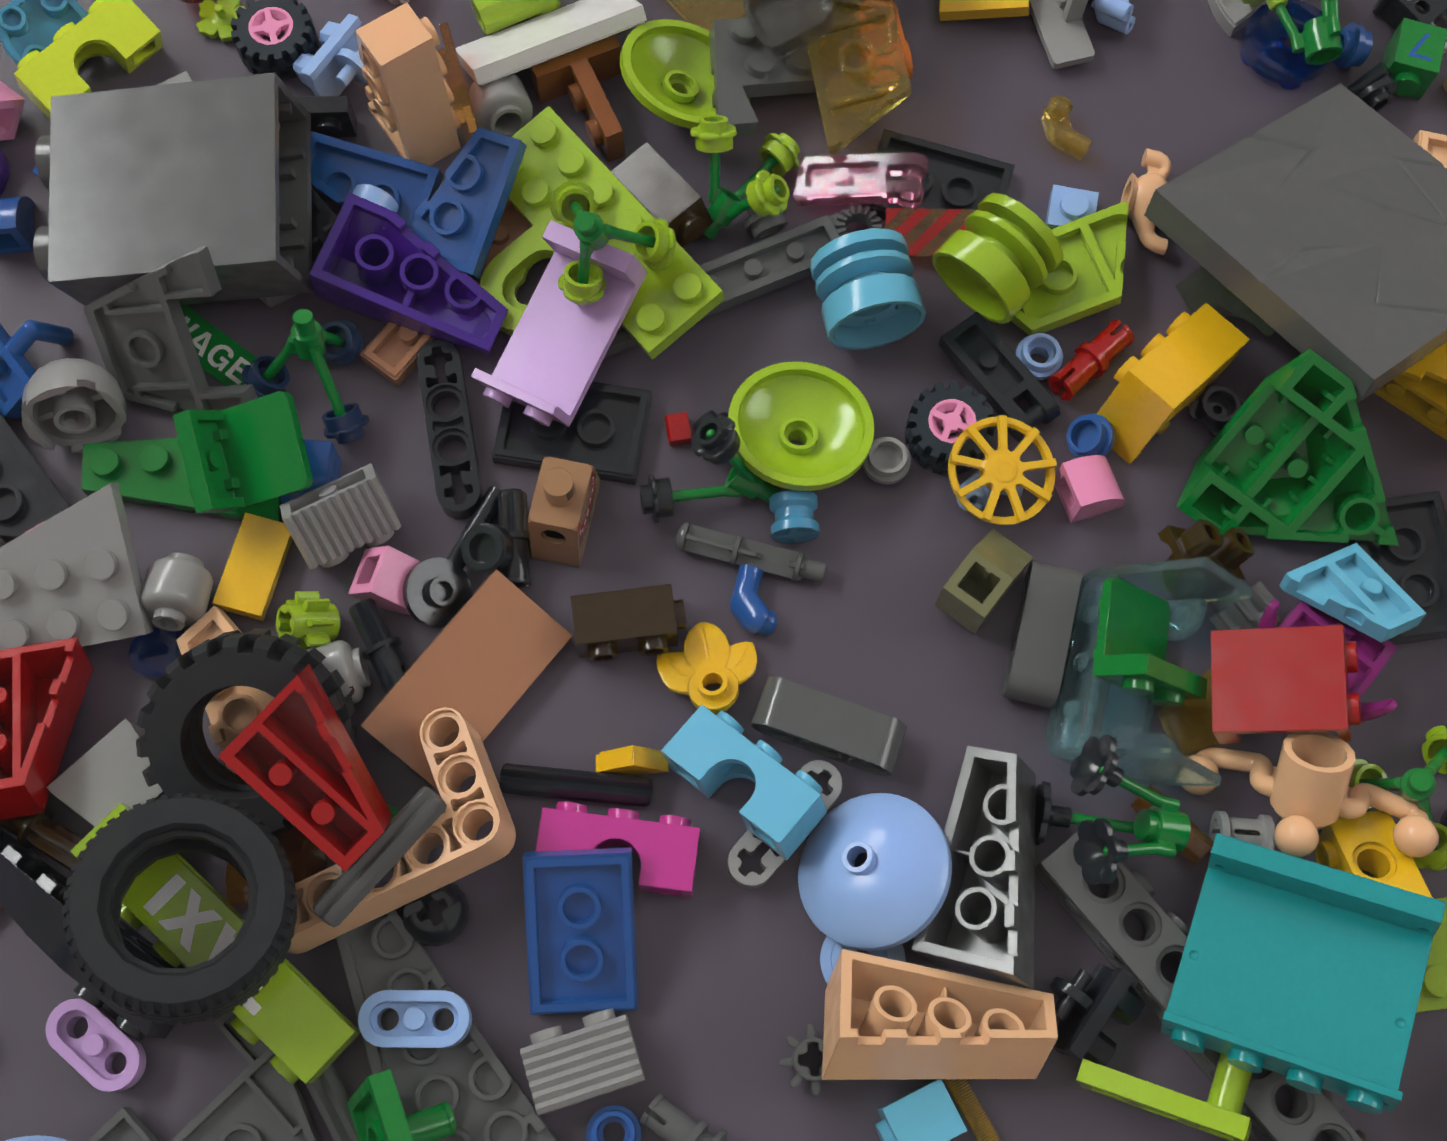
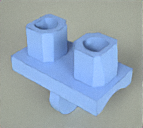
(335, 61)

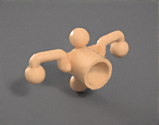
(1313, 792)

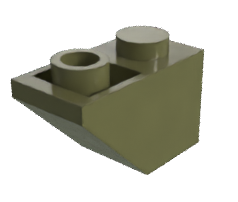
(982, 580)

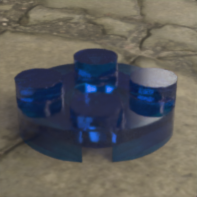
(1269, 55)

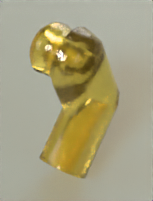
(1059, 130)

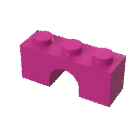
(664, 847)

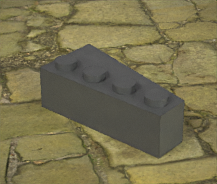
(991, 893)

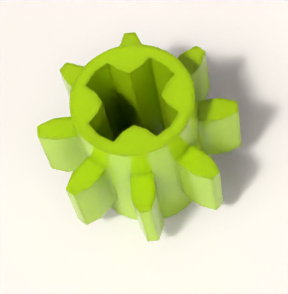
(309, 619)

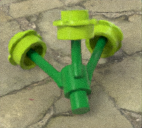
(765, 192)
(577, 210)
(1416, 787)

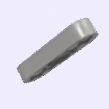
(769, 861)

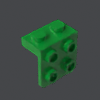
(243, 453)
(1134, 647)

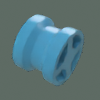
(794, 516)

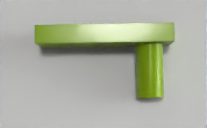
(1217, 1116)

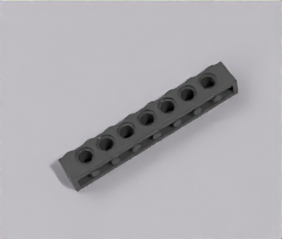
(1166, 935)

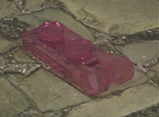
(861, 179)

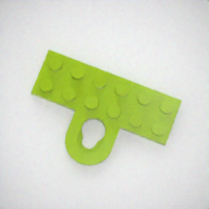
(669, 296)

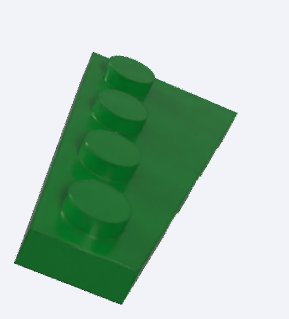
(152, 474)

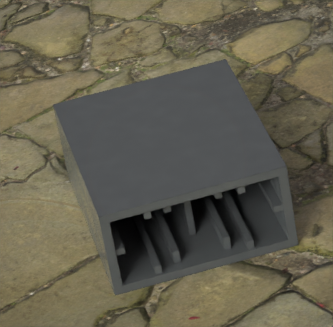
(177, 170)

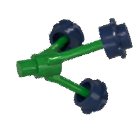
(332, 342)

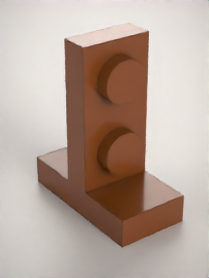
(579, 76)

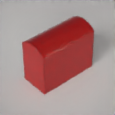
(678, 429)

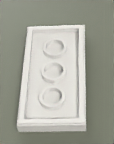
(547, 37)

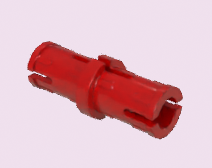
(1091, 360)

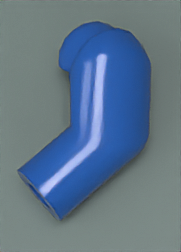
(747, 605)

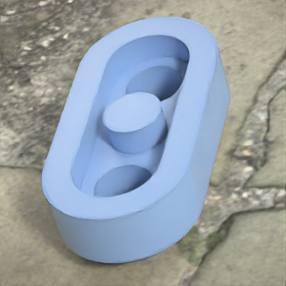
(417, 1019)

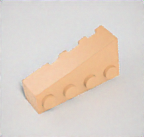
(408, 85)

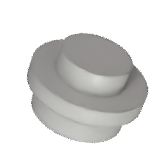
(887, 461)

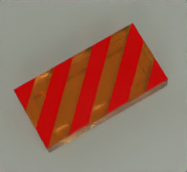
(925, 228)

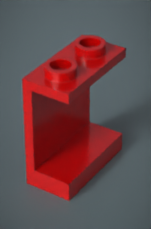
(1283, 682)

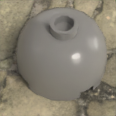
(73, 405)

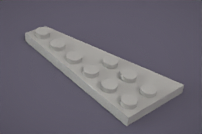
(73, 577)

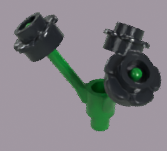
(718, 444)

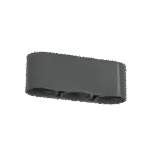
(1041, 634)
(829, 726)

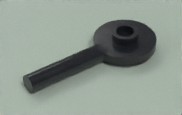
(439, 585)

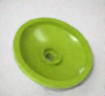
(670, 70)
(807, 406)

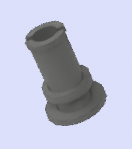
(675, 1125)

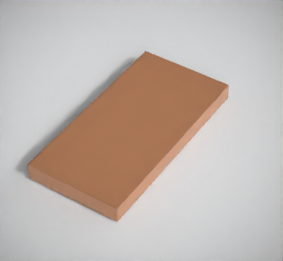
(474, 666)

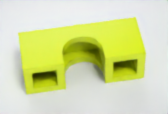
(109, 30)

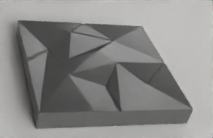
(1325, 234)

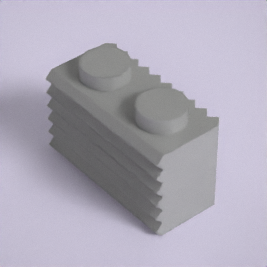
(340, 517)
(581, 1063)

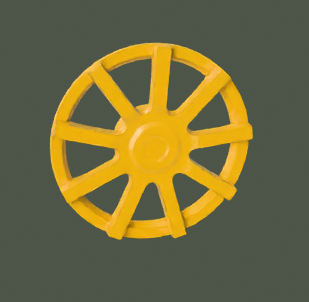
(1002, 470)

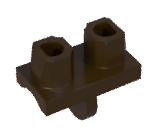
(1205, 540)

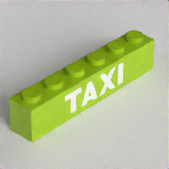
(199, 923)

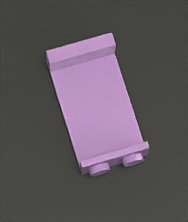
(560, 342)

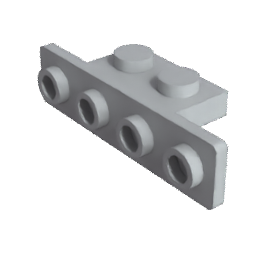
(1062, 31)

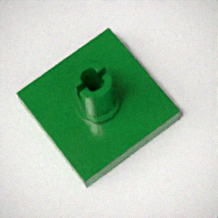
(381, 1117)

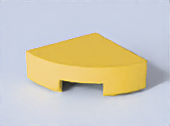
(631, 761)

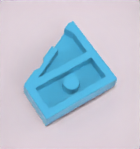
(1355, 592)

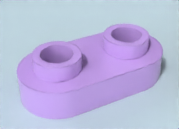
(95, 1050)

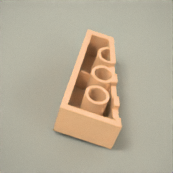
(930, 1024)

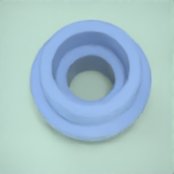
(1045, 346)

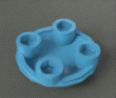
(33, 23)

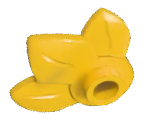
(708, 661)

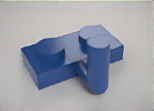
(14, 366)

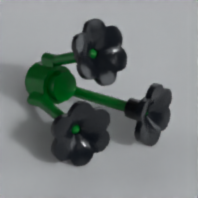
(1097, 851)

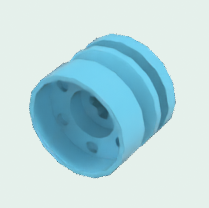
(867, 289)

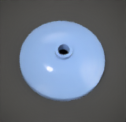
(895, 888)

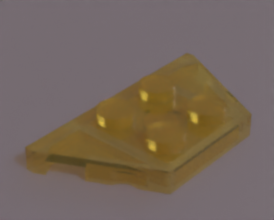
(858, 69)

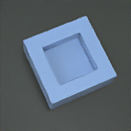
(1069, 205)

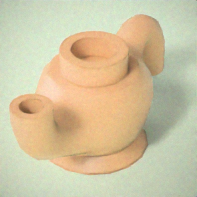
(1138, 196)

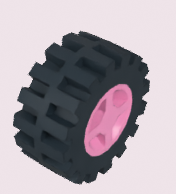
(258, 31)
(954, 412)

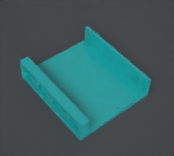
(1303, 973)

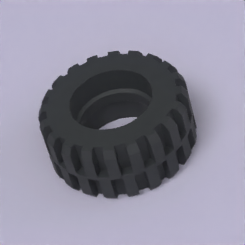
(178, 701)

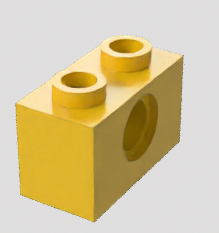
(1369, 846)

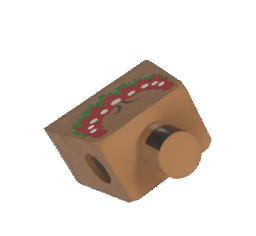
(563, 504)

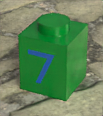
(1415, 56)

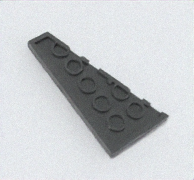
(468, 1075)

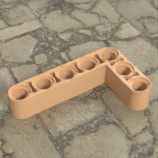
(453, 829)

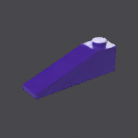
(396, 277)

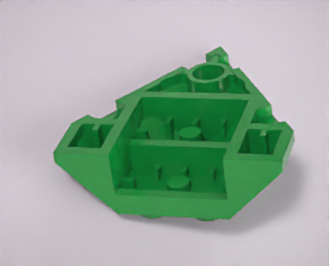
(1293, 463)

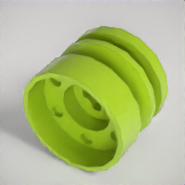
(998, 257)

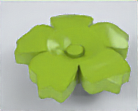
(217, 18)

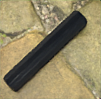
(576, 784)

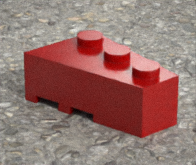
(38, 709)
(311, 771)

